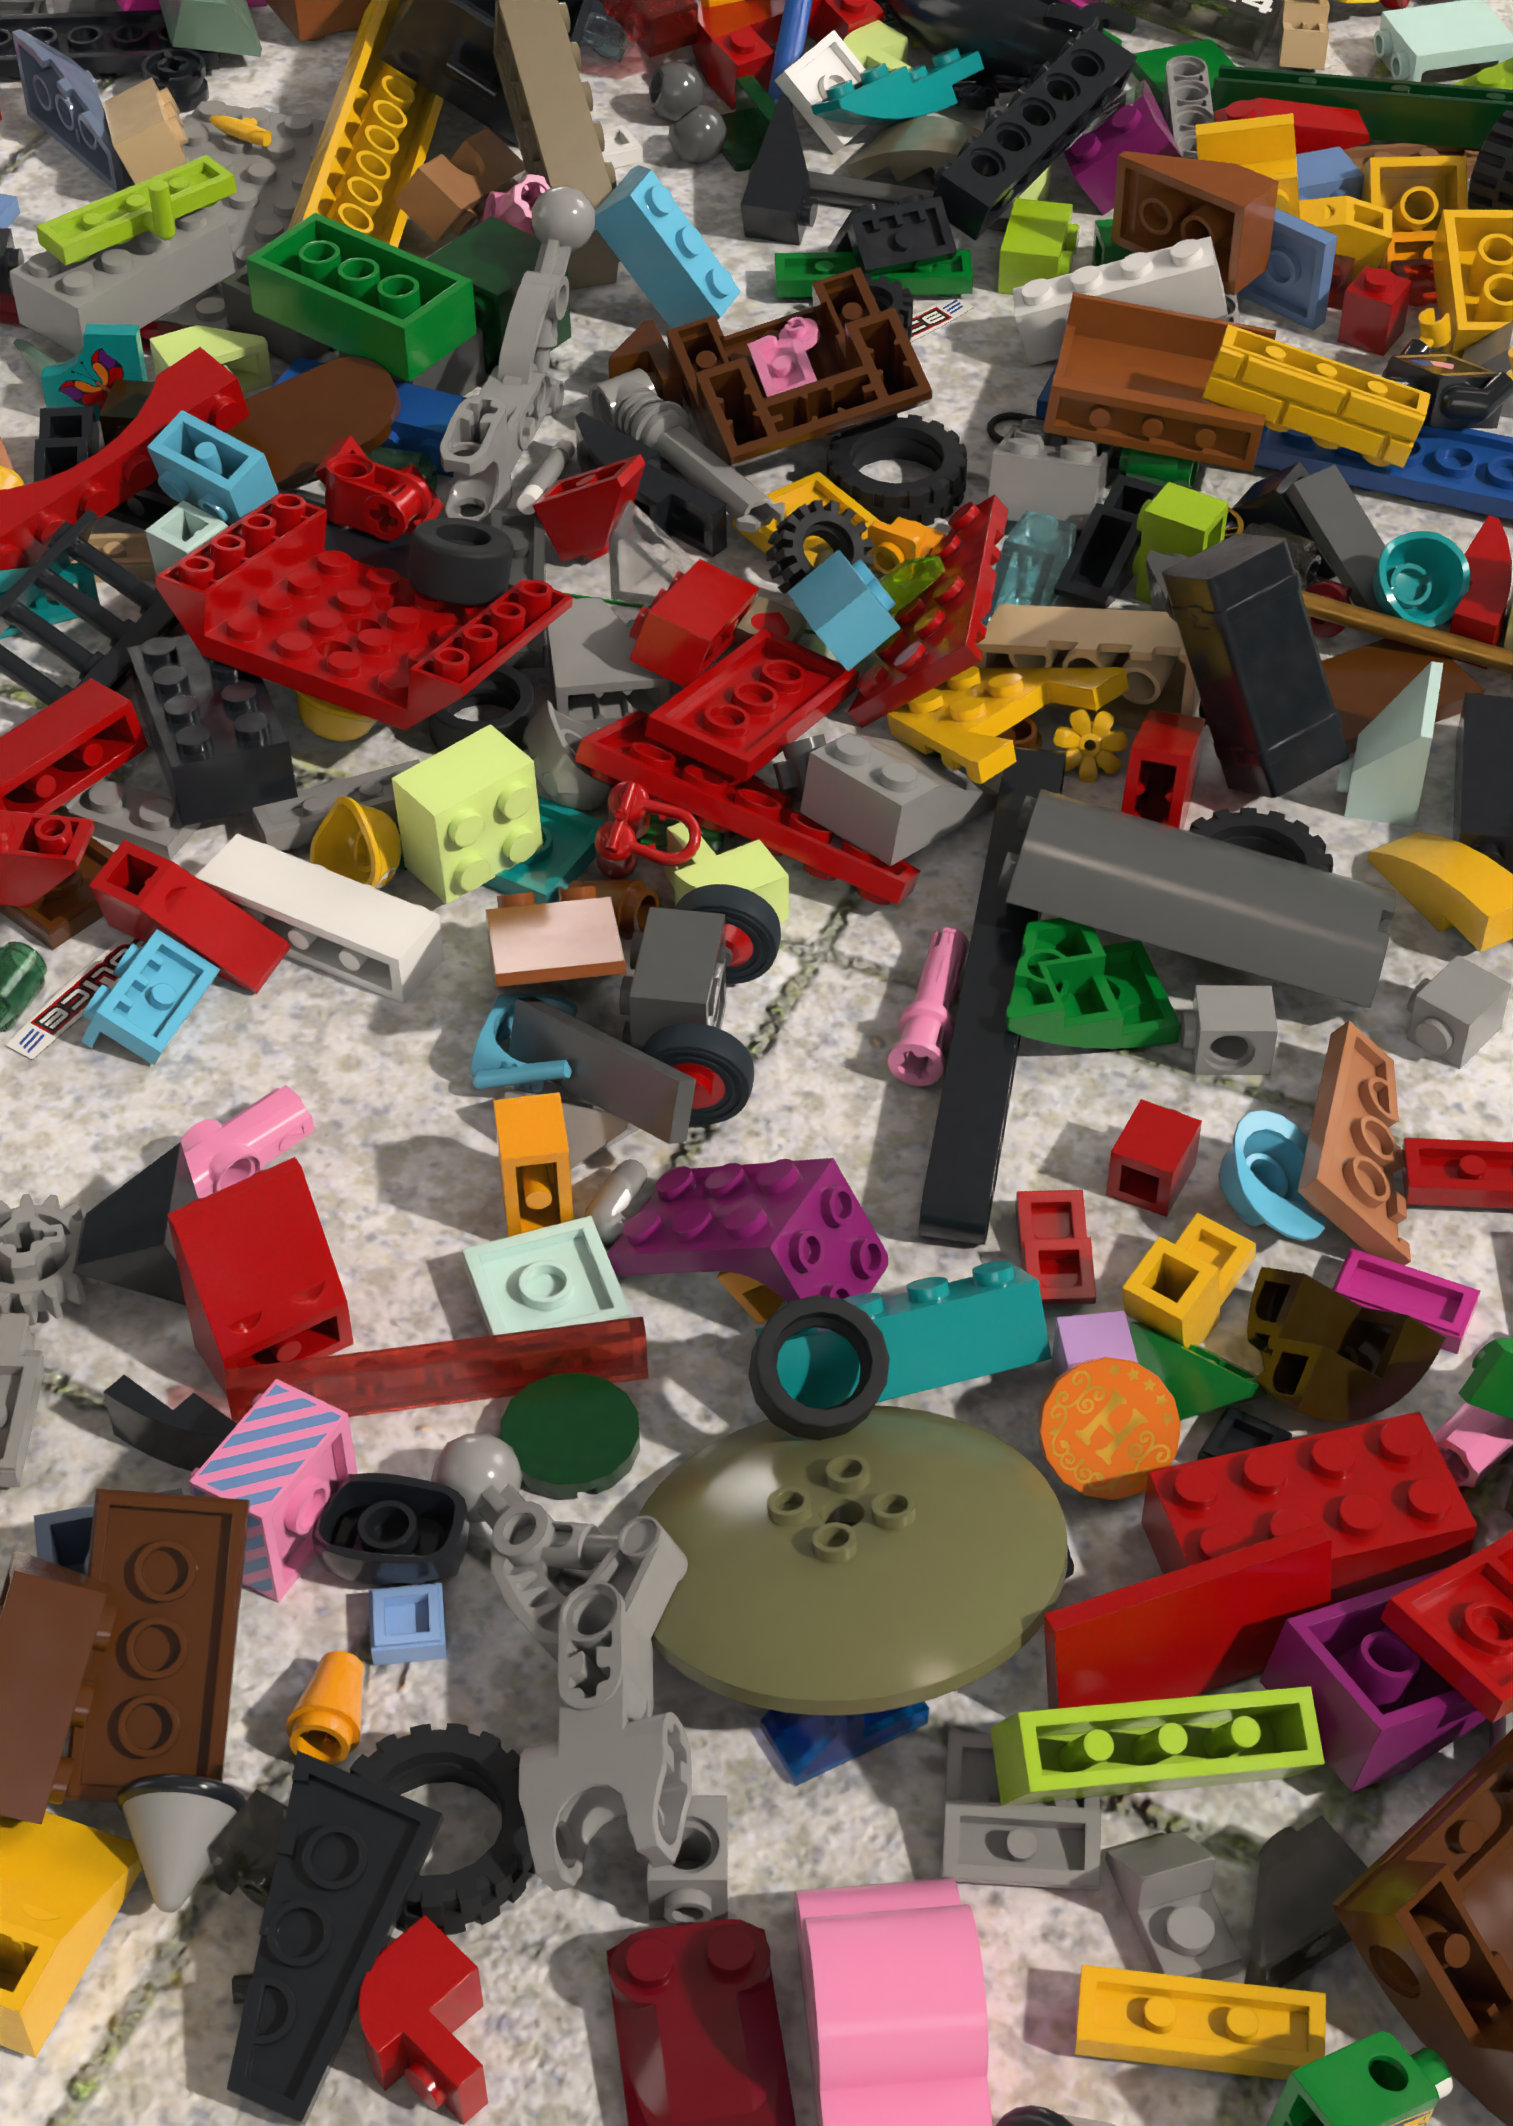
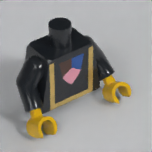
(1459, 390)

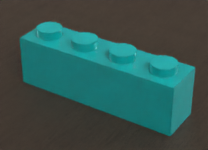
(932, 1336)

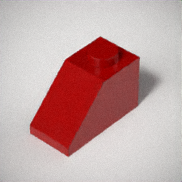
(585, 506)

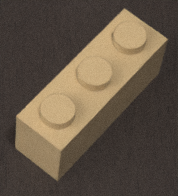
(146, 130)

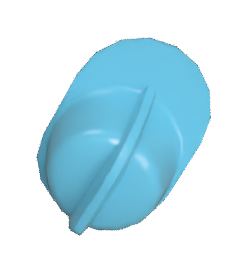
(1264, 1174)

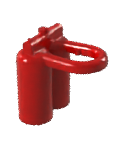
(629, 820)

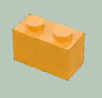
(533, 1162)

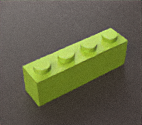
(1155, 1745)

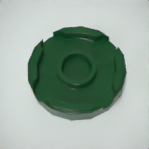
(572, 1434)

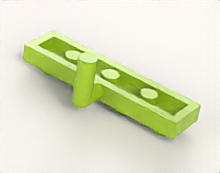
(134, 210)

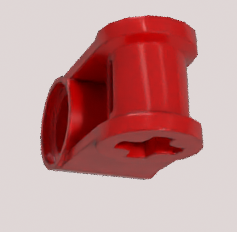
(372, 496)

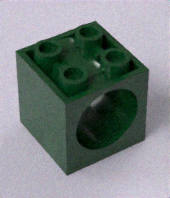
(495, 261)

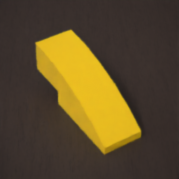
(1450, 886)

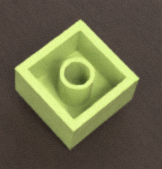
(468, 813)

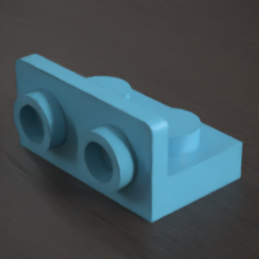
(152, 997)

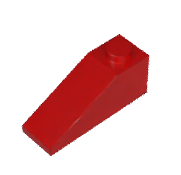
(1314, 125)

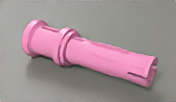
(927, 1022)

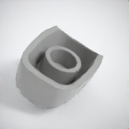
(553, 747)

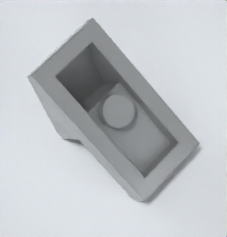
(1173, 1908)

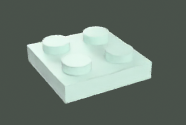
(545, 1279)

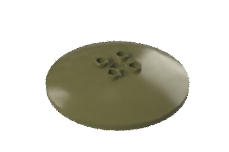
(827, 1618)

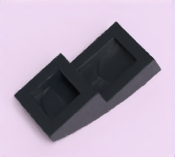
(175, 1436)

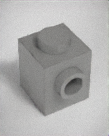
(1457, 1011)

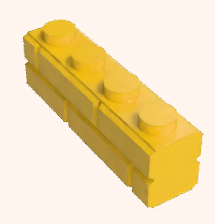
(1317, 397)

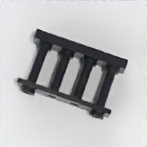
(110, 670)

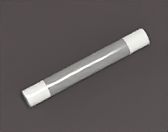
(546, 475)

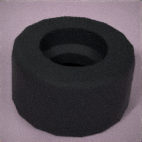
(460, 561)

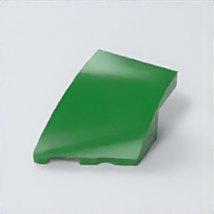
(1087, 993)

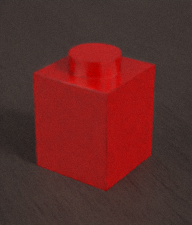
(1374, 310)
(1153, 1157)

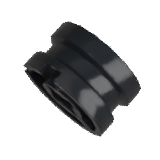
(181, 73)

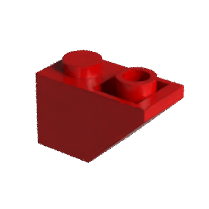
(38, 853)

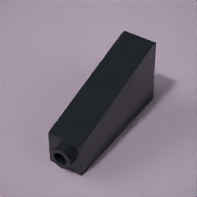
(1485, 777)

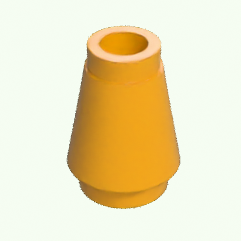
(329, 1710)

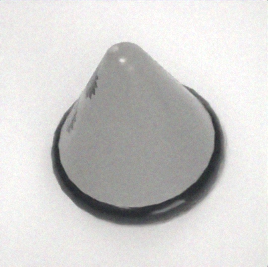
(172, 1827)

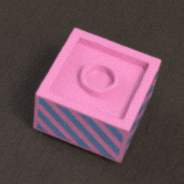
(288, 1463)

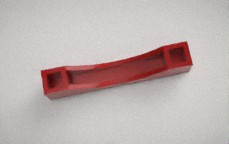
(124, 466)

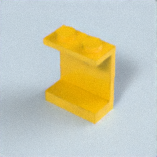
(1259, 145)

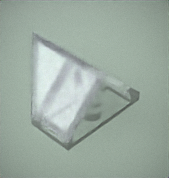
(642, 557)

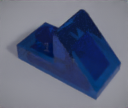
(822, 1742)

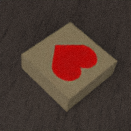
(773, 618)

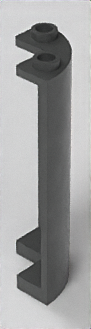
(1200, 897)

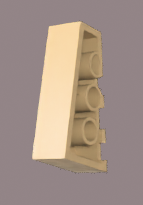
(1092, 637)

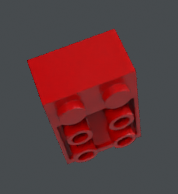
(259, 1274)

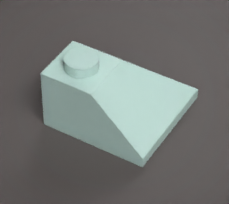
(1393, 755)

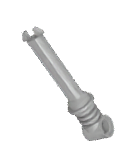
(633, 408)

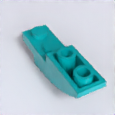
(898, 92)

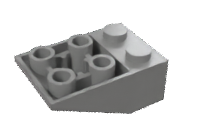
(1049, 473)

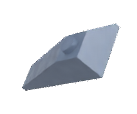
(67, 106)

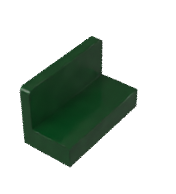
(747, 124)

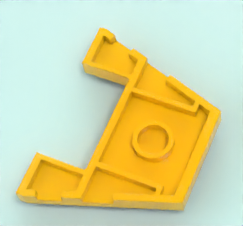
(981, 703)

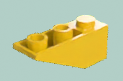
(1360, 227)

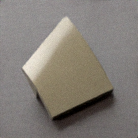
(912, 147)

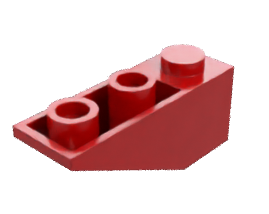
(151, 893)

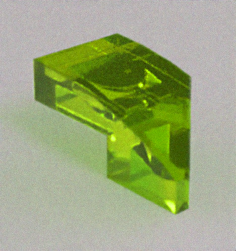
(911, 579)

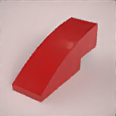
(1484, 605)

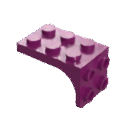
(769, 1221)

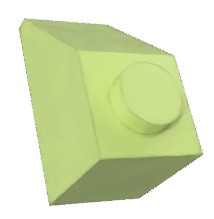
(238, 352)

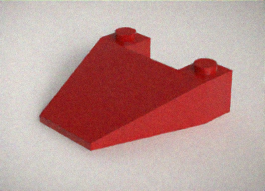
(738, 37)

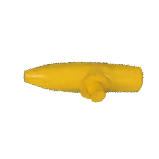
(242, 129)

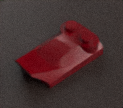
(699, 2027)

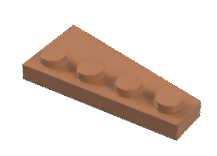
(1352, 1149)

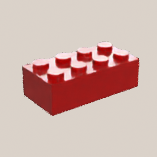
(1368, 1485)

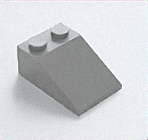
(888, 795)

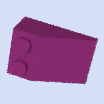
(1371, 1693)

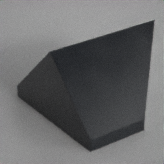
(129, 1233)

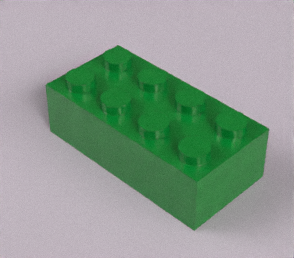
(362, 296)

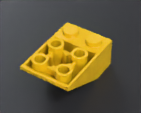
(55, 1907)

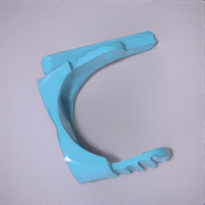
(495, 1068)

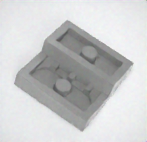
(1013, 1844)

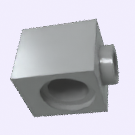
(1230, 1030)
(701, 1892)

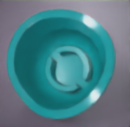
(1421, 578)

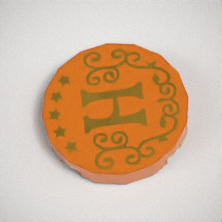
(1108, 1427)

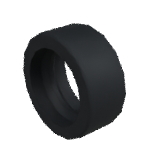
(502, 688)
(842, 1319)

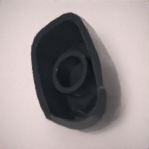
(392, 1530)

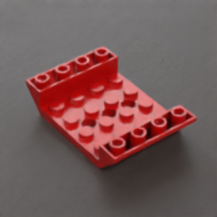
(337, 627)

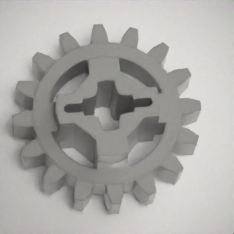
(40, 1257)

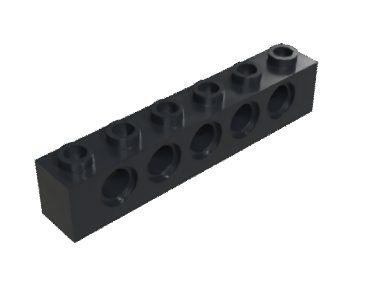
(1032, 131)

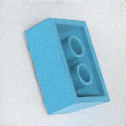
(664, 250)

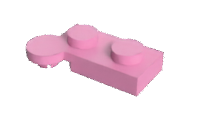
(785, 362)

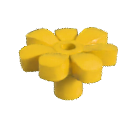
(1091, 756)

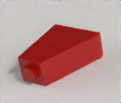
(1164, 767)

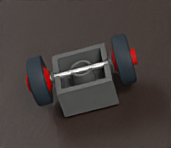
(680, 990)

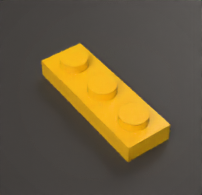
(1198, 2022)

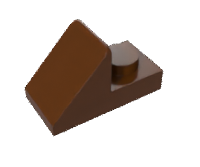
(650, 353)

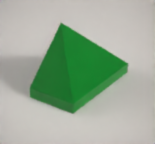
(1194, 1375)

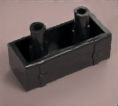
(1256, 664)

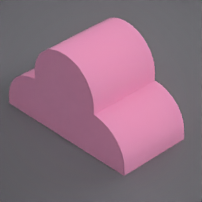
(894, 2005)

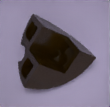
(1330, 1353)

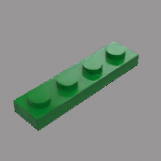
(799, 270)

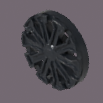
(980, 91)

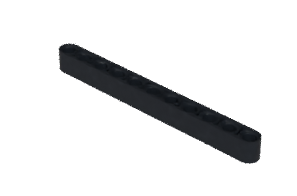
(982, 1050)

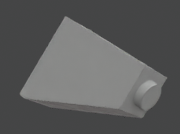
(593, 669)

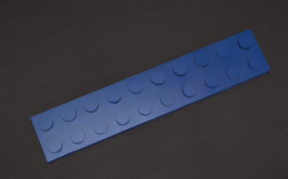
(1444, 467)

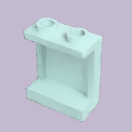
(1441, 38)

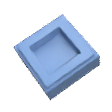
(407, 1624)

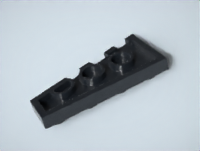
(330, 1912)

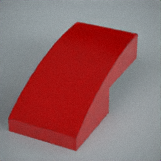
(1056, 1245)

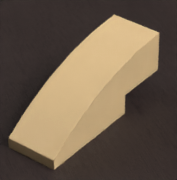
(1303, 34)

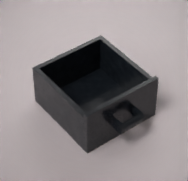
(451, 53)

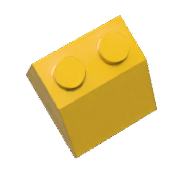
(1416, 188)

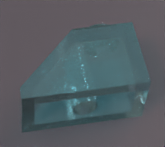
(1032, 561)

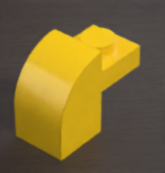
(1185, 1283)

